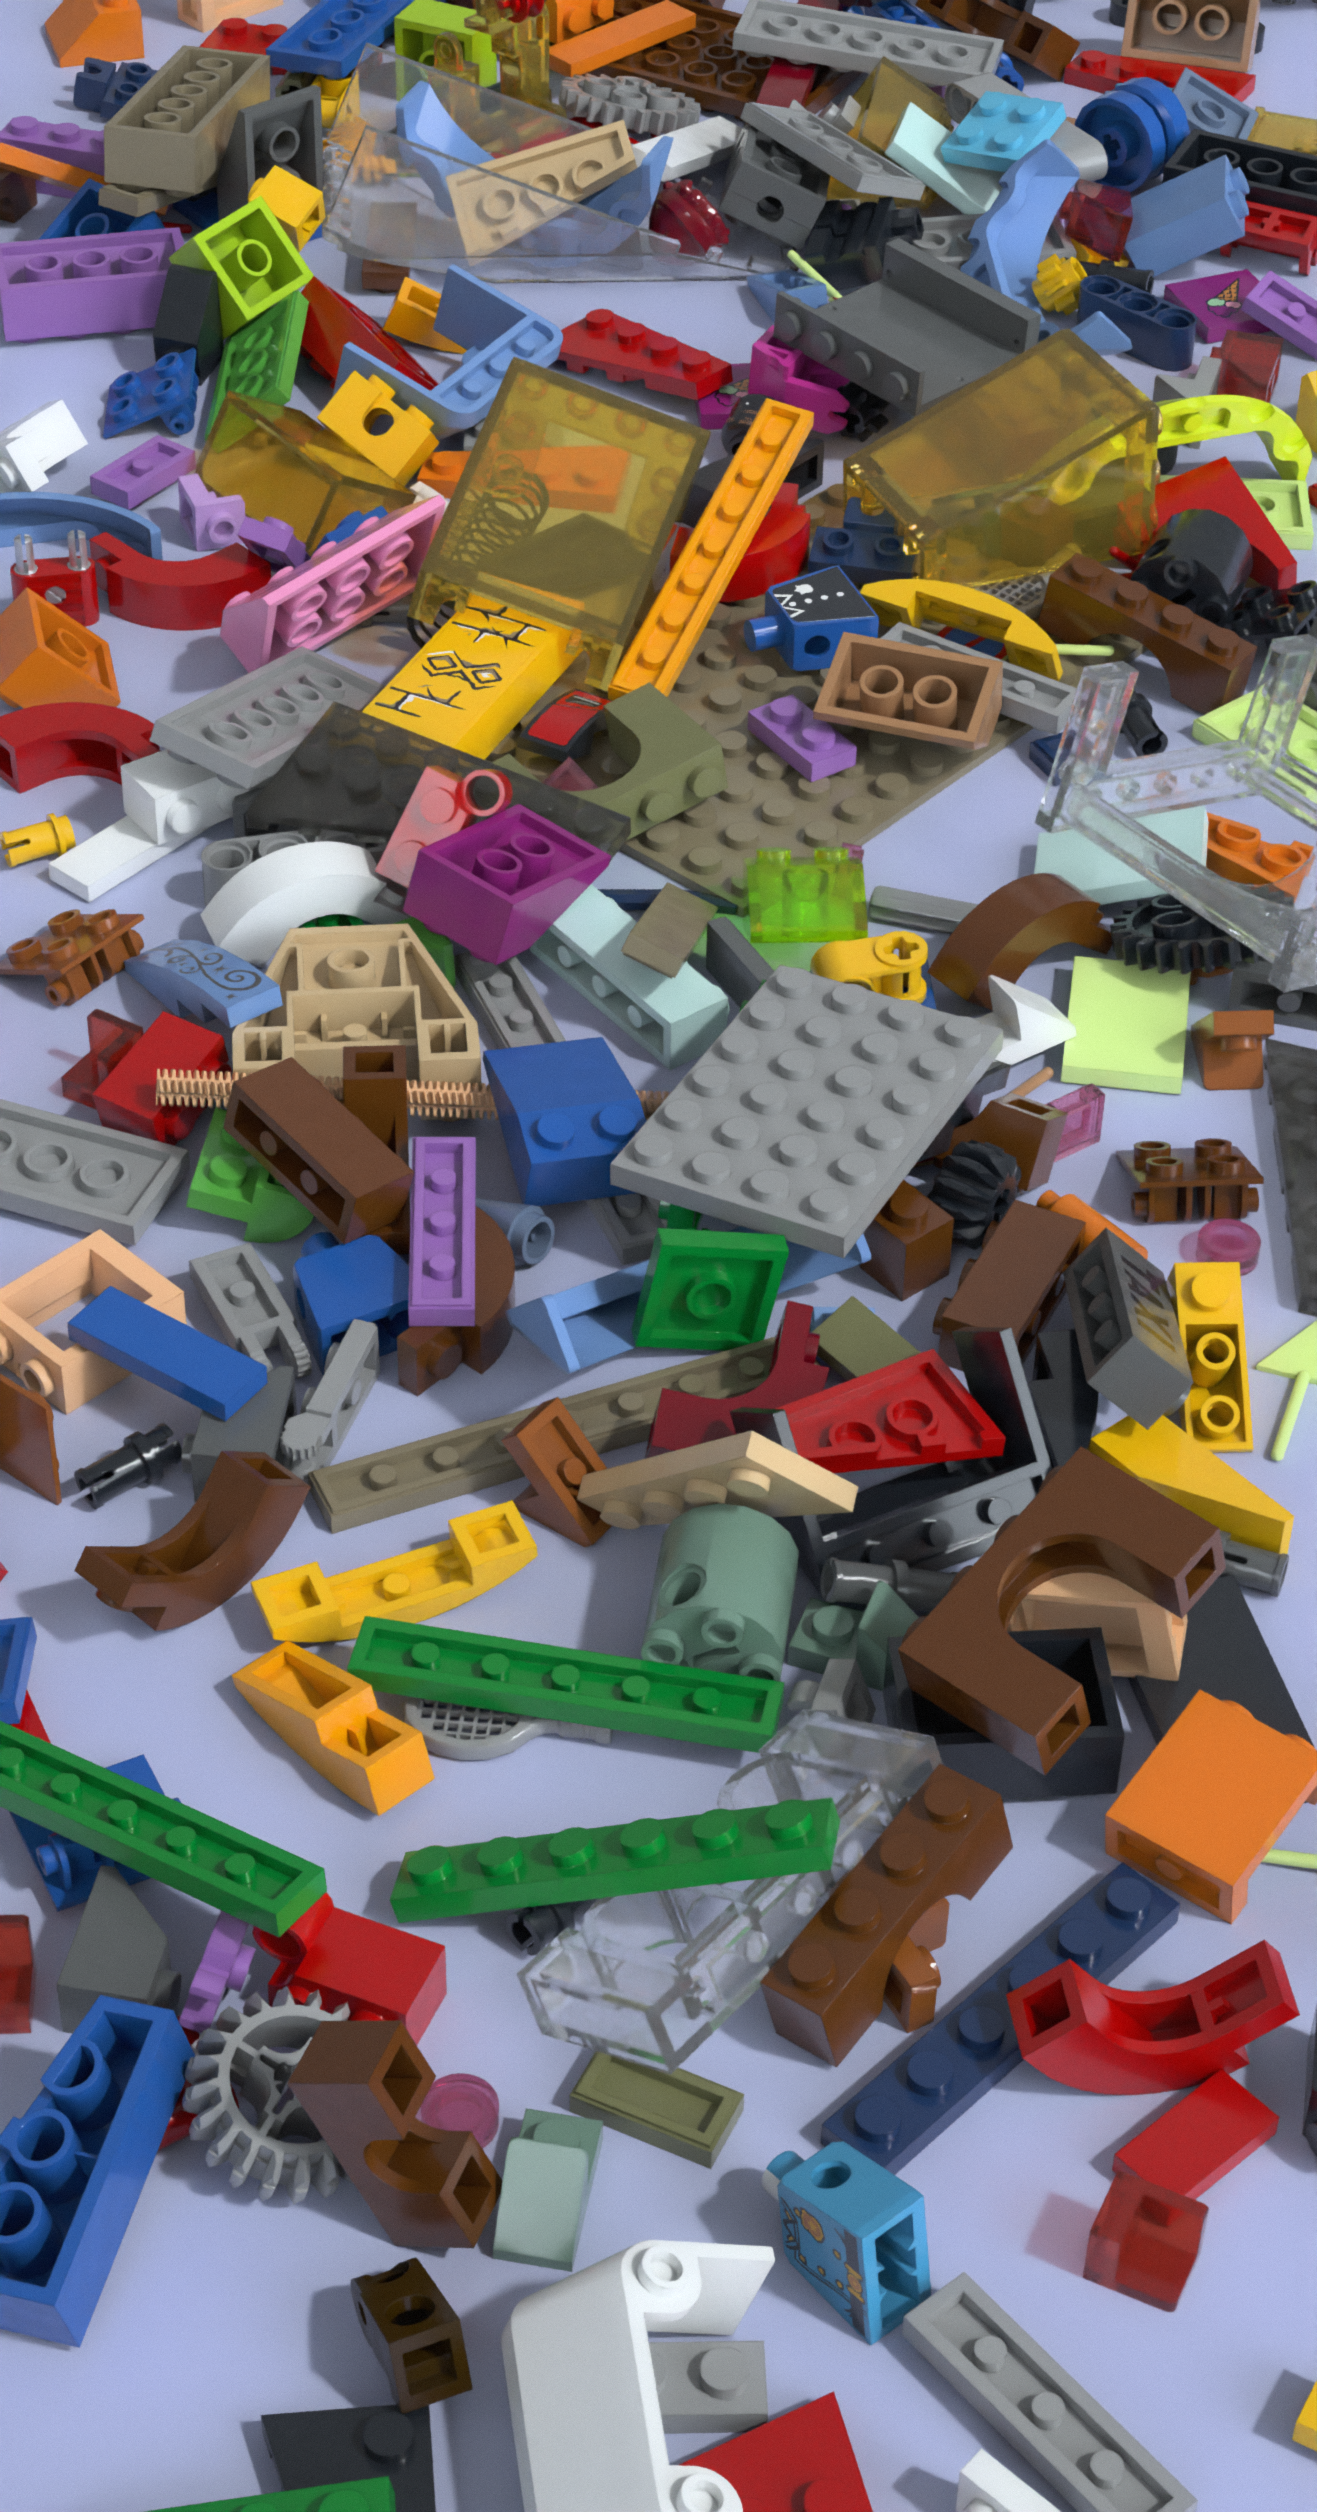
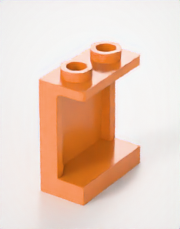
(1211, 1803)

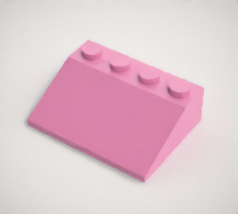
(333, 588)

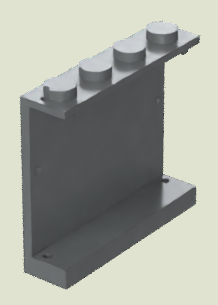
(912, 332)

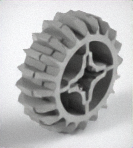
(263, 2077)

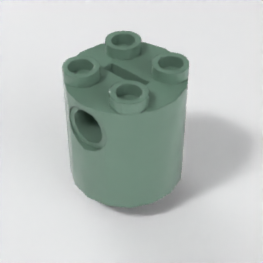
(723, 1592)

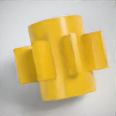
(1059, 284)

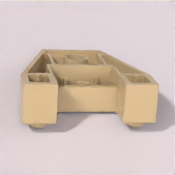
(361, 991)

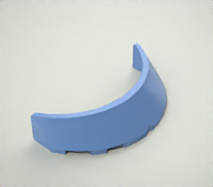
(427, 123)
(1012, 235)
(53, 515)
(598, 1316)

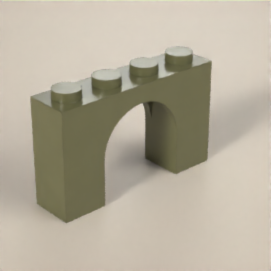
(669, 755)

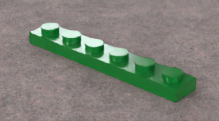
(567, 1684)
(155, 1834)
(617, 1860)

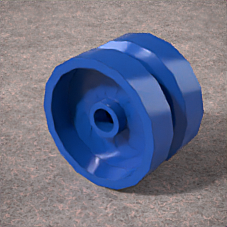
(1138, 128)

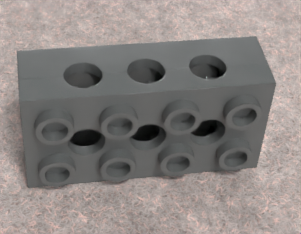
(772, 189)

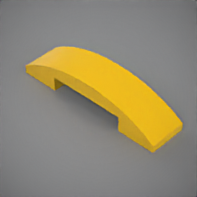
(969, 611)
(405, 1588)

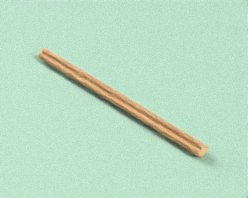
(418, 1096)

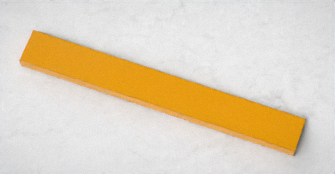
(714, 550)

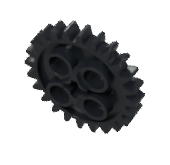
(1173, 938)

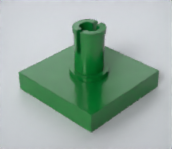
(708, 1289)

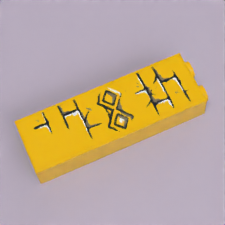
(476, 677)

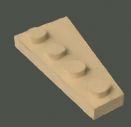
(572, 165)
(725, 1471)

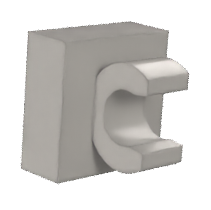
(839, 1692)

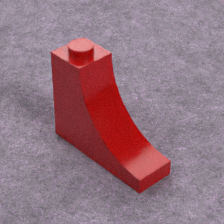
(1220, 489)

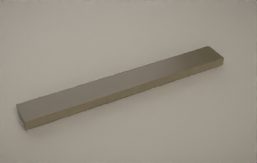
(477, 1458)

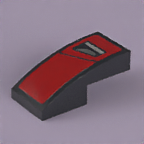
(565, 726)

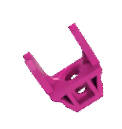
(797, 381)

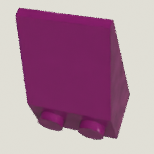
(501, 882)

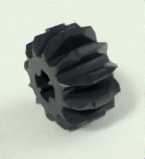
(975, 1189)

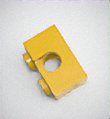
(356, 409)

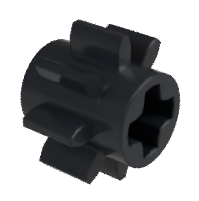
(863, 413)

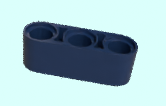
(1157, 329)

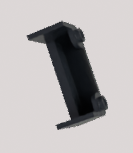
(942, 1509)

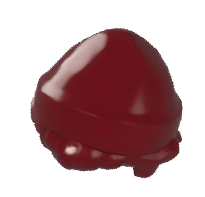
(688, 217)

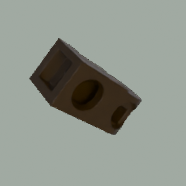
(412, 2335)

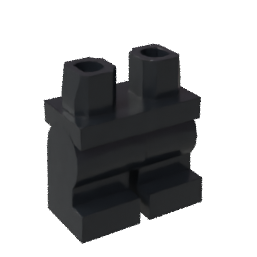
(851, 243)

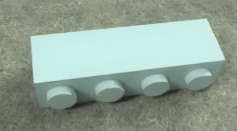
(664, 1015)

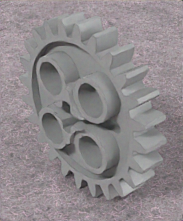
(628, 99)

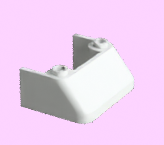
(587, 2380)

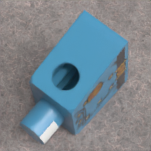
(853, 2235)

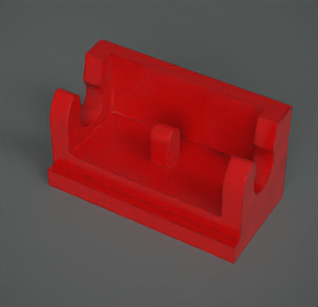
(1279, 233)

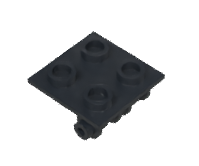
(1274, 613)

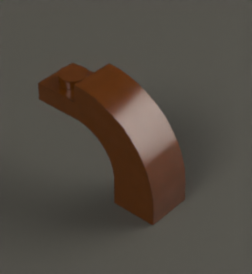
(1013, 930)
(378, 1096)
(436, 1351)
(209, 1552)

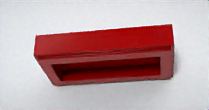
(1199, 2138)

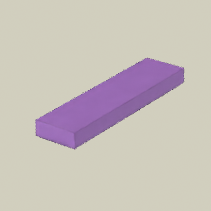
(442, 1232)

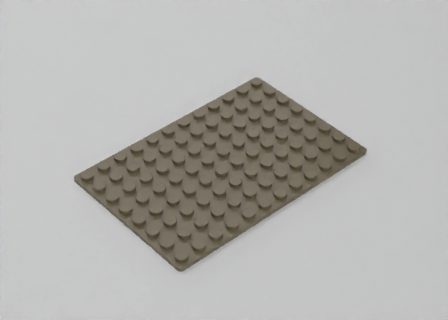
(765, 795)

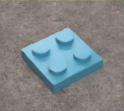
(1002, 130)

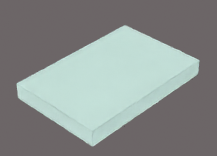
(917, 149)
(1105, 876)

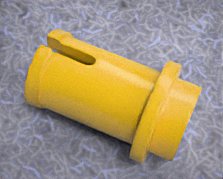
(39, 840)

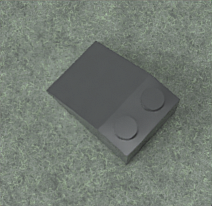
(268, 134)

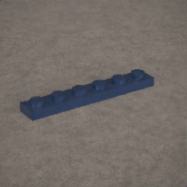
(977, 2039)

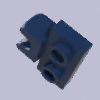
(108, 90)
(864, 548)

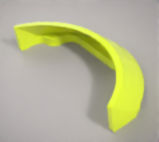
(1227, 415)

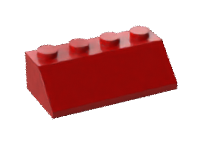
(335, 322)

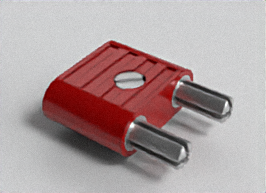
(62, 581)

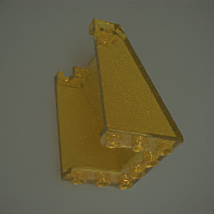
(1019, 469)
(564, 512)

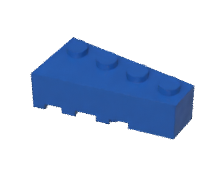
(82, 2162)

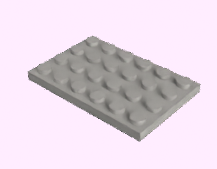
(808, 1109)

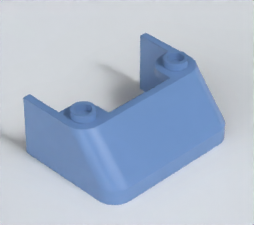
(491, 331)

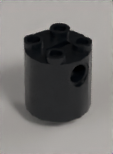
(1198, 563)

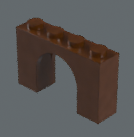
(1079, 1522)

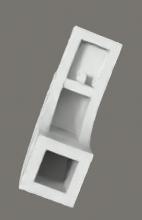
(36, 445)
(294, 887)

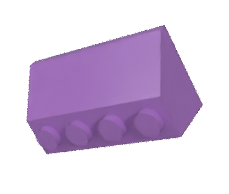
(58, 142)
(84, 283)

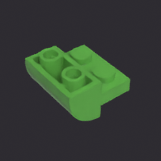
(240, 1188)

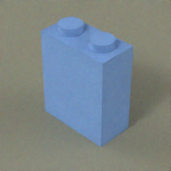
(1188, 216)

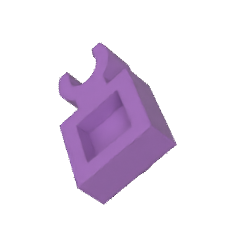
(222, 1967)

